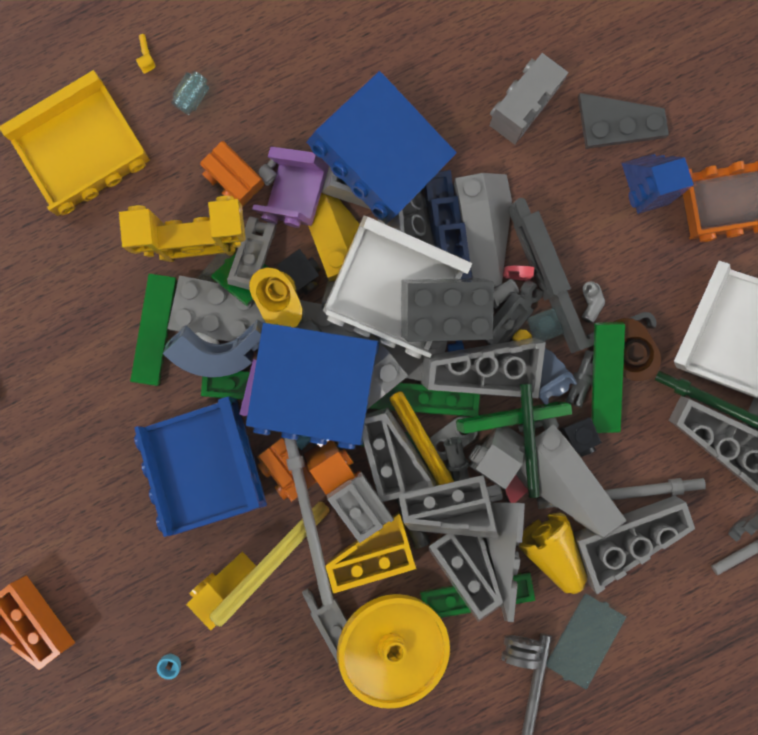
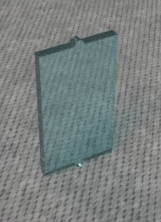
(585, 641)

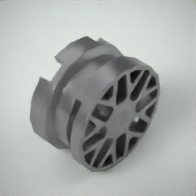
(522, 652)

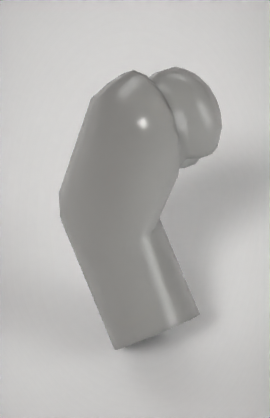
(595, 301)

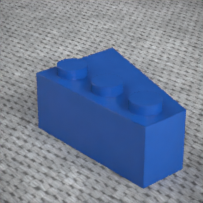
(656, 181)

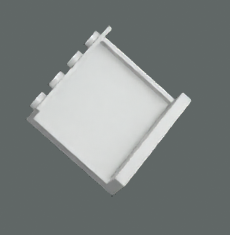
(371, 276)
(725, 332)

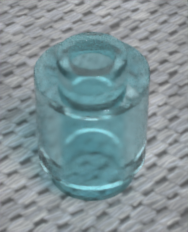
(190, 92)

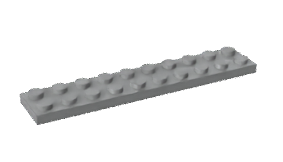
(218, 314)

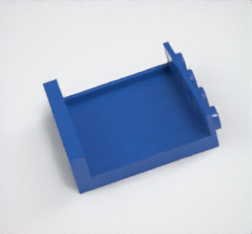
(381, 147)
(311, 385)
(199, 467)

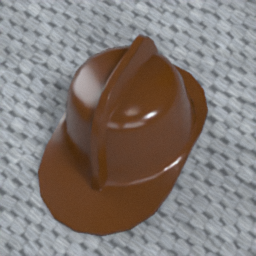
(640, 351)

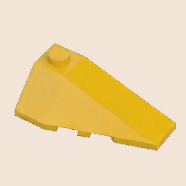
(333, 233)

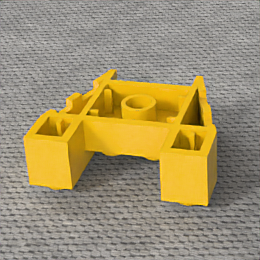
(204, 236)

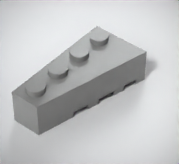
(487, 369)
(633, 542)

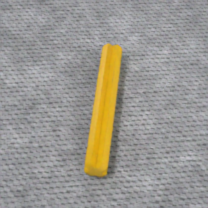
(420, 438)

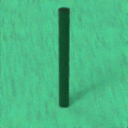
(529, 440)

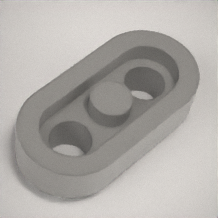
(448, 432)

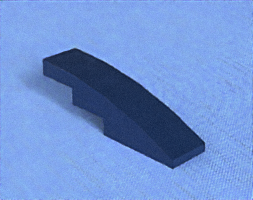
(445, 217)

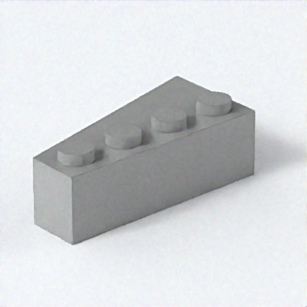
(721, 437)

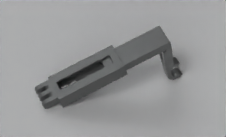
(551, 275)

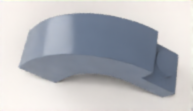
(211, 359)

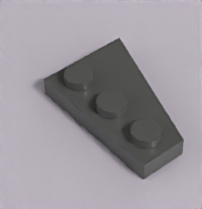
(619, 122)

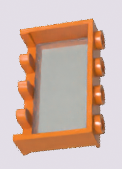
(722, 201)

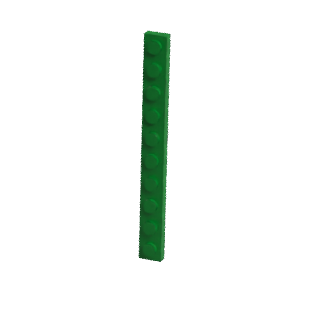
(417, 395)

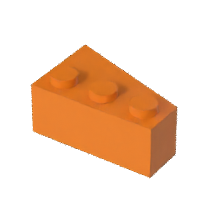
(330, 466)
(31, 624)

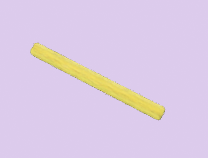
(265, 568)

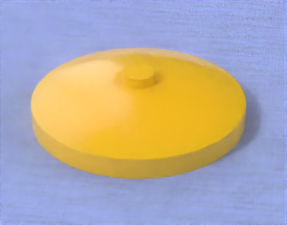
(393, 651)

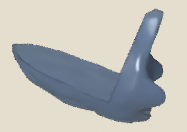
(554, 377)

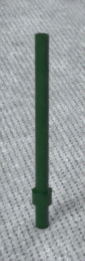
(683, 387)

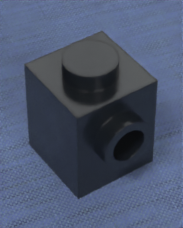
(302, 271)
(581, 436)

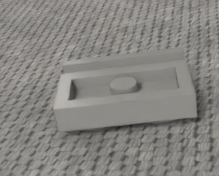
(360, 507)

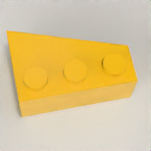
(373, 559)
(215, 589)

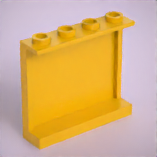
(75, 143)

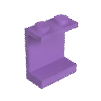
(295, 187)

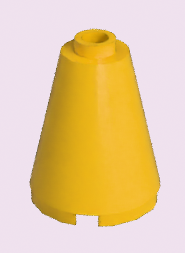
(555, 552)

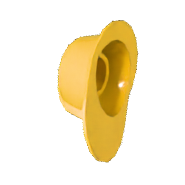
(276, 297)

